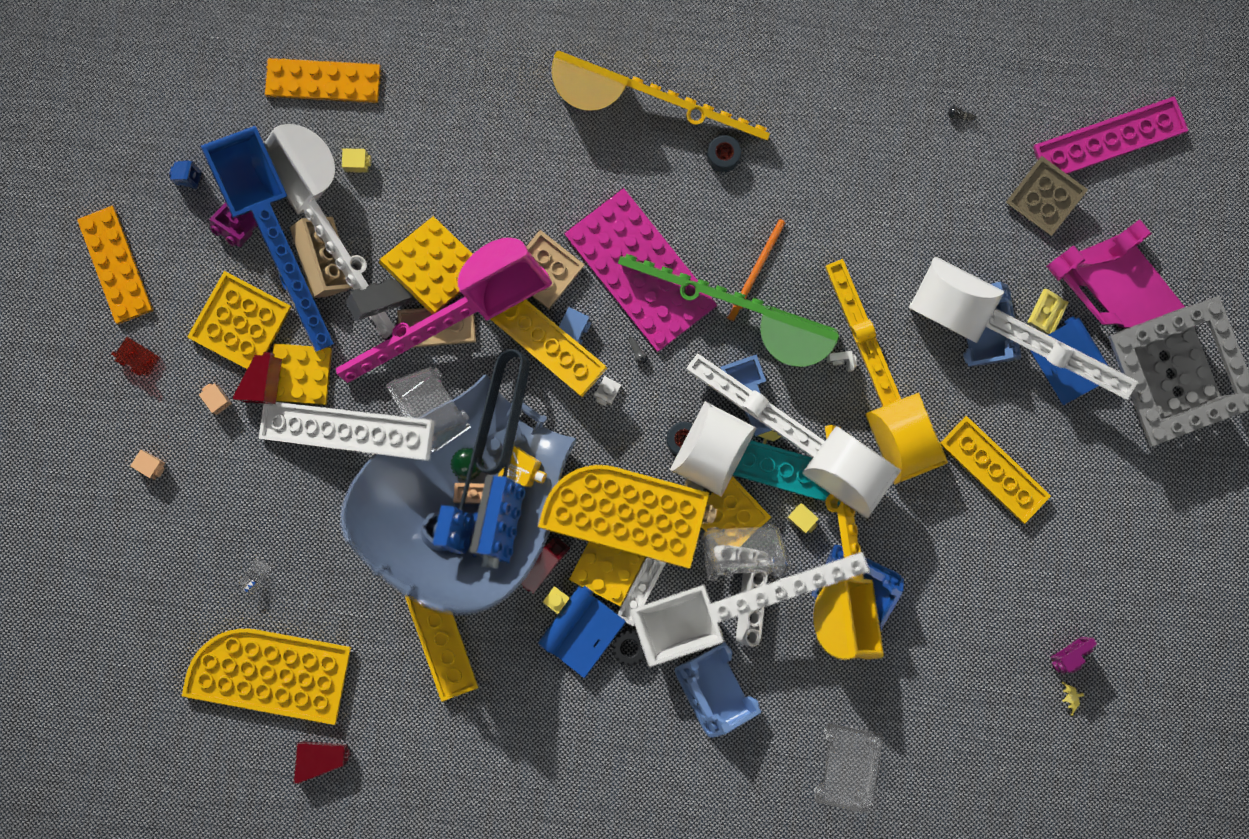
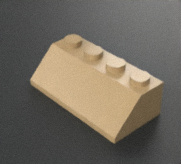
(317, 263)

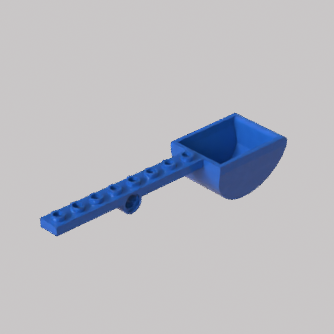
(251, 185)

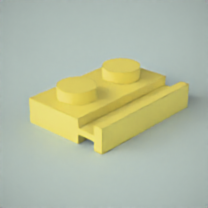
(1048, 312)

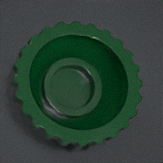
(461, 462)

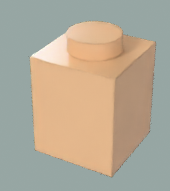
(215, 398)
(148, 464)

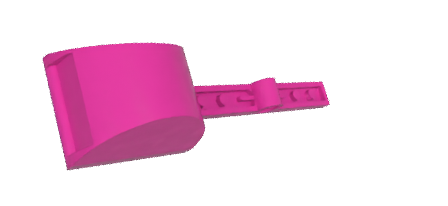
(490, 281)

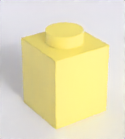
(355, 160)
(803, 519)
(556, 599)

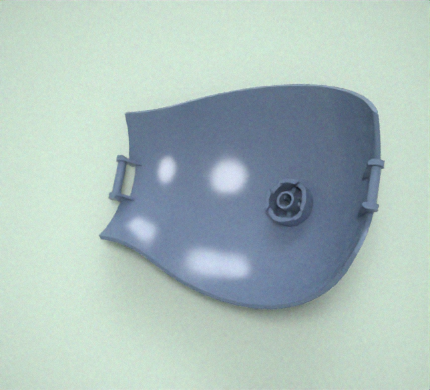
(397, 504)

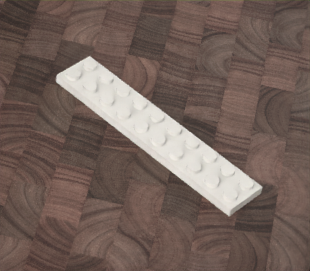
(347, 430)

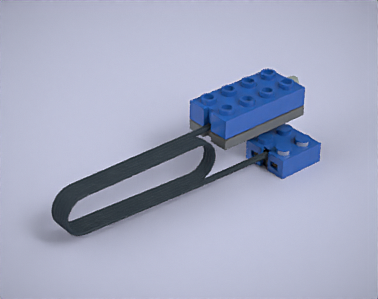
(501, 496)

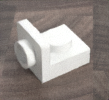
(840, 357)
(607, 391)

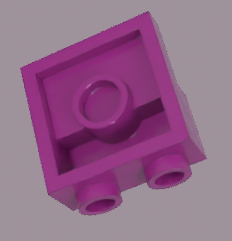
(236, 229)
(1070, 658)

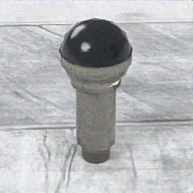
(955, 113)

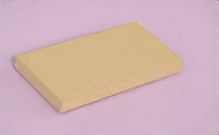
(459, 333)

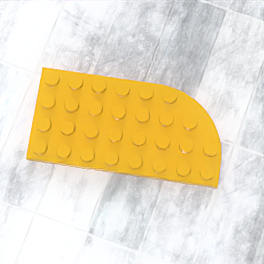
(627, 513)
(270, 674)

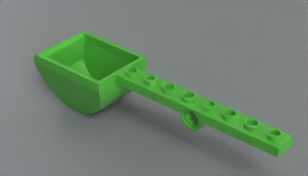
(784, 334)

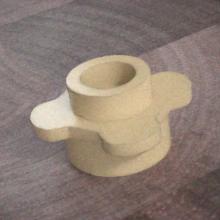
(709, 514)

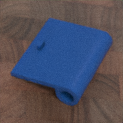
(1064, 381)
(579, 628)

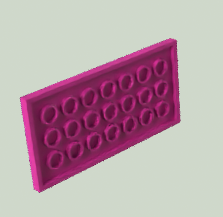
(649, 301)

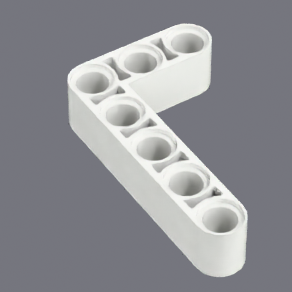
(744, 624)

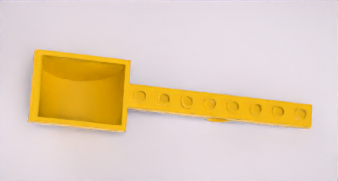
(595, 88)
(900, 425)
(847, 610)

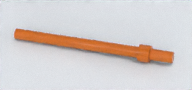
(758, 266)

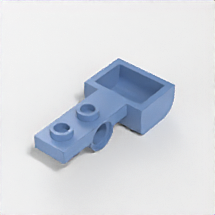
(750, 374)

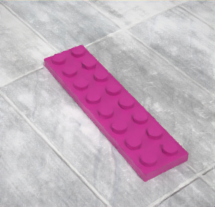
(1114, 136)

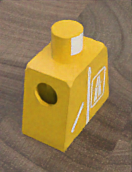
(524, 468)

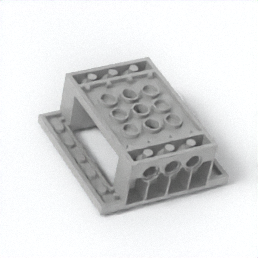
(1200, 402)

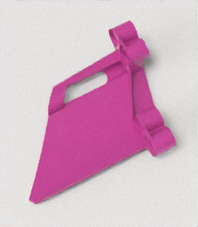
(1118, 279)

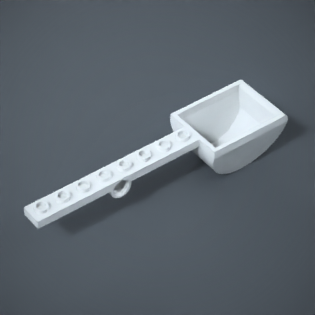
(306, 172)
(970, 305)
(706, 462)
(838, 464)
(690, 620)

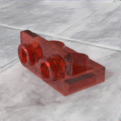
(136, 356)

